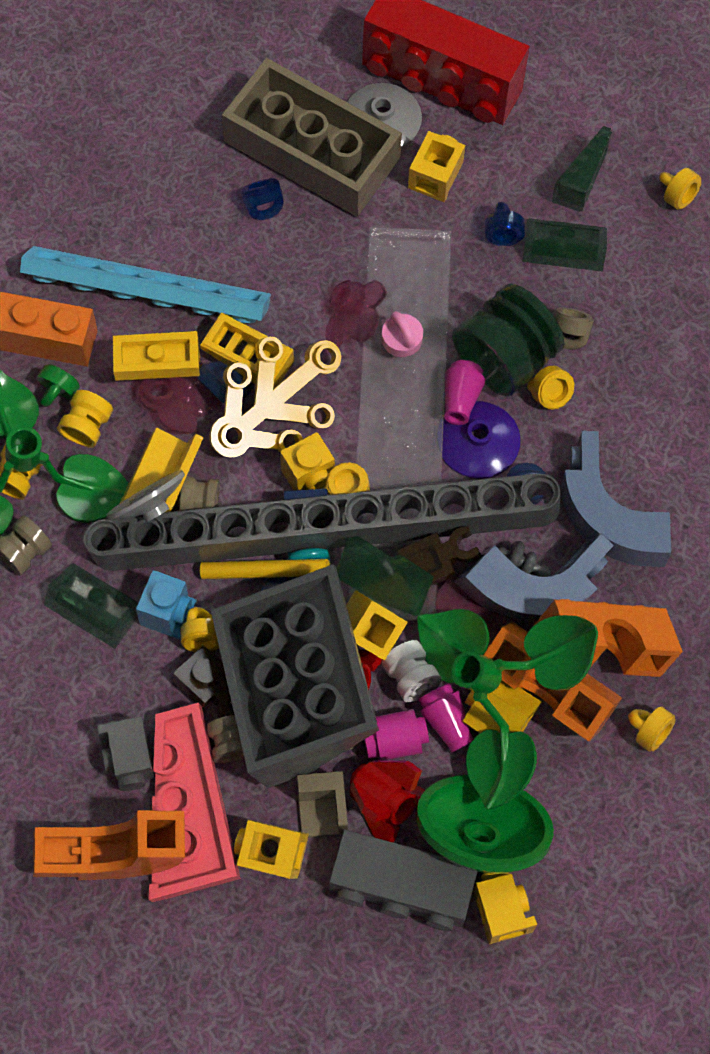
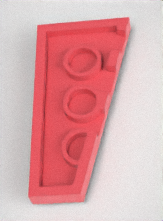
(190, 783)

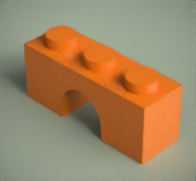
(636, 634)
(580, 708)

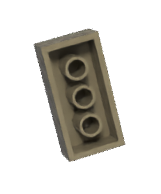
(311, 136)

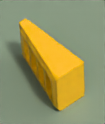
(251, 336)

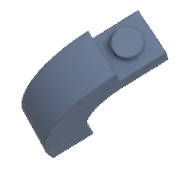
(636, 535)
(516, 594)

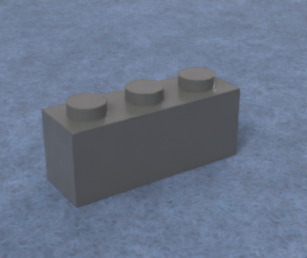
(401, 881)

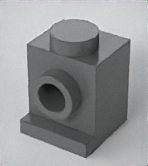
(128, 752)

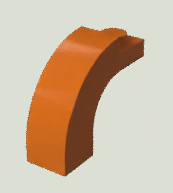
(130, 849)

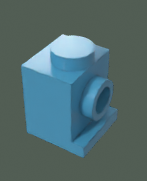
(164, 604)

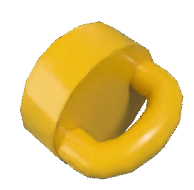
(680, 188)
(552, 387)
(347, 479)
(198, 631)
(652, 726)

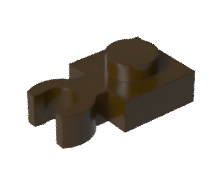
(437, 556)
(204, 681)

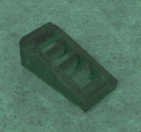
(579, 178)

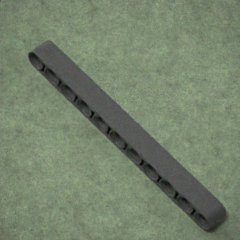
(303, 512)

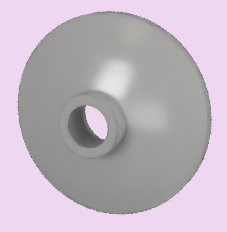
(403, 108)
(149, 501)

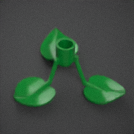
(88, 483)
(455, 644)

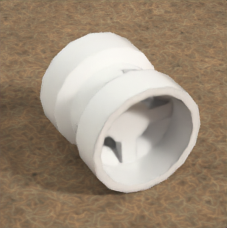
(411, 671)

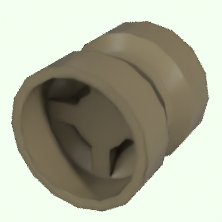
(23, 545)

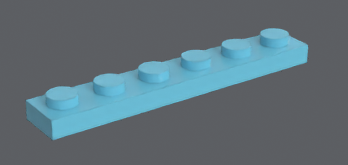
(133, 281)

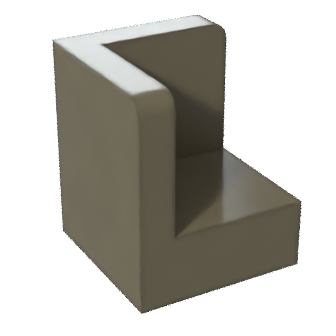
(322, 804)

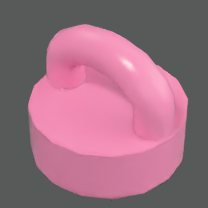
(402, 335)

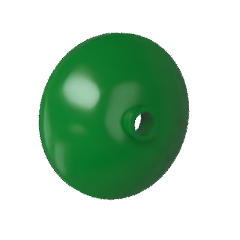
(483, 838)

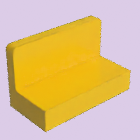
(156, 355)
(160, 458)

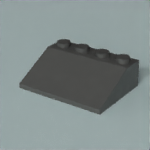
(294, 676)

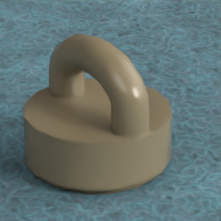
(575, 323)

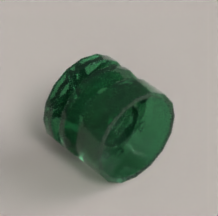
(510, 335)

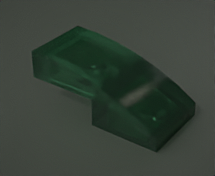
(384, 578)

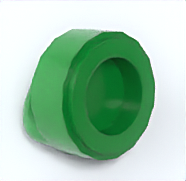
(56, 383)

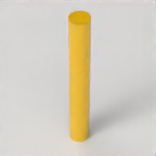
(260, 569)

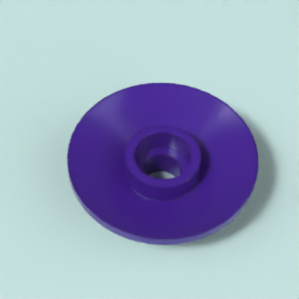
(483, 456)

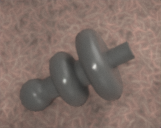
(525, 563)

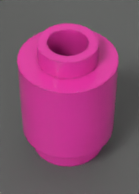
(398, 736)

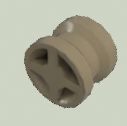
(199, 494)
(226, 739)

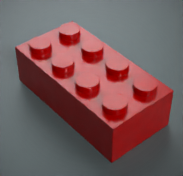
(445, 57)

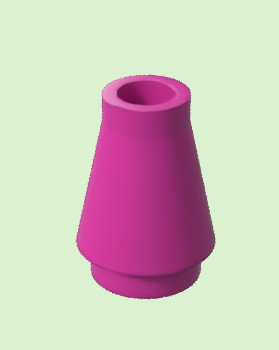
(462, 388)
(446, 714)

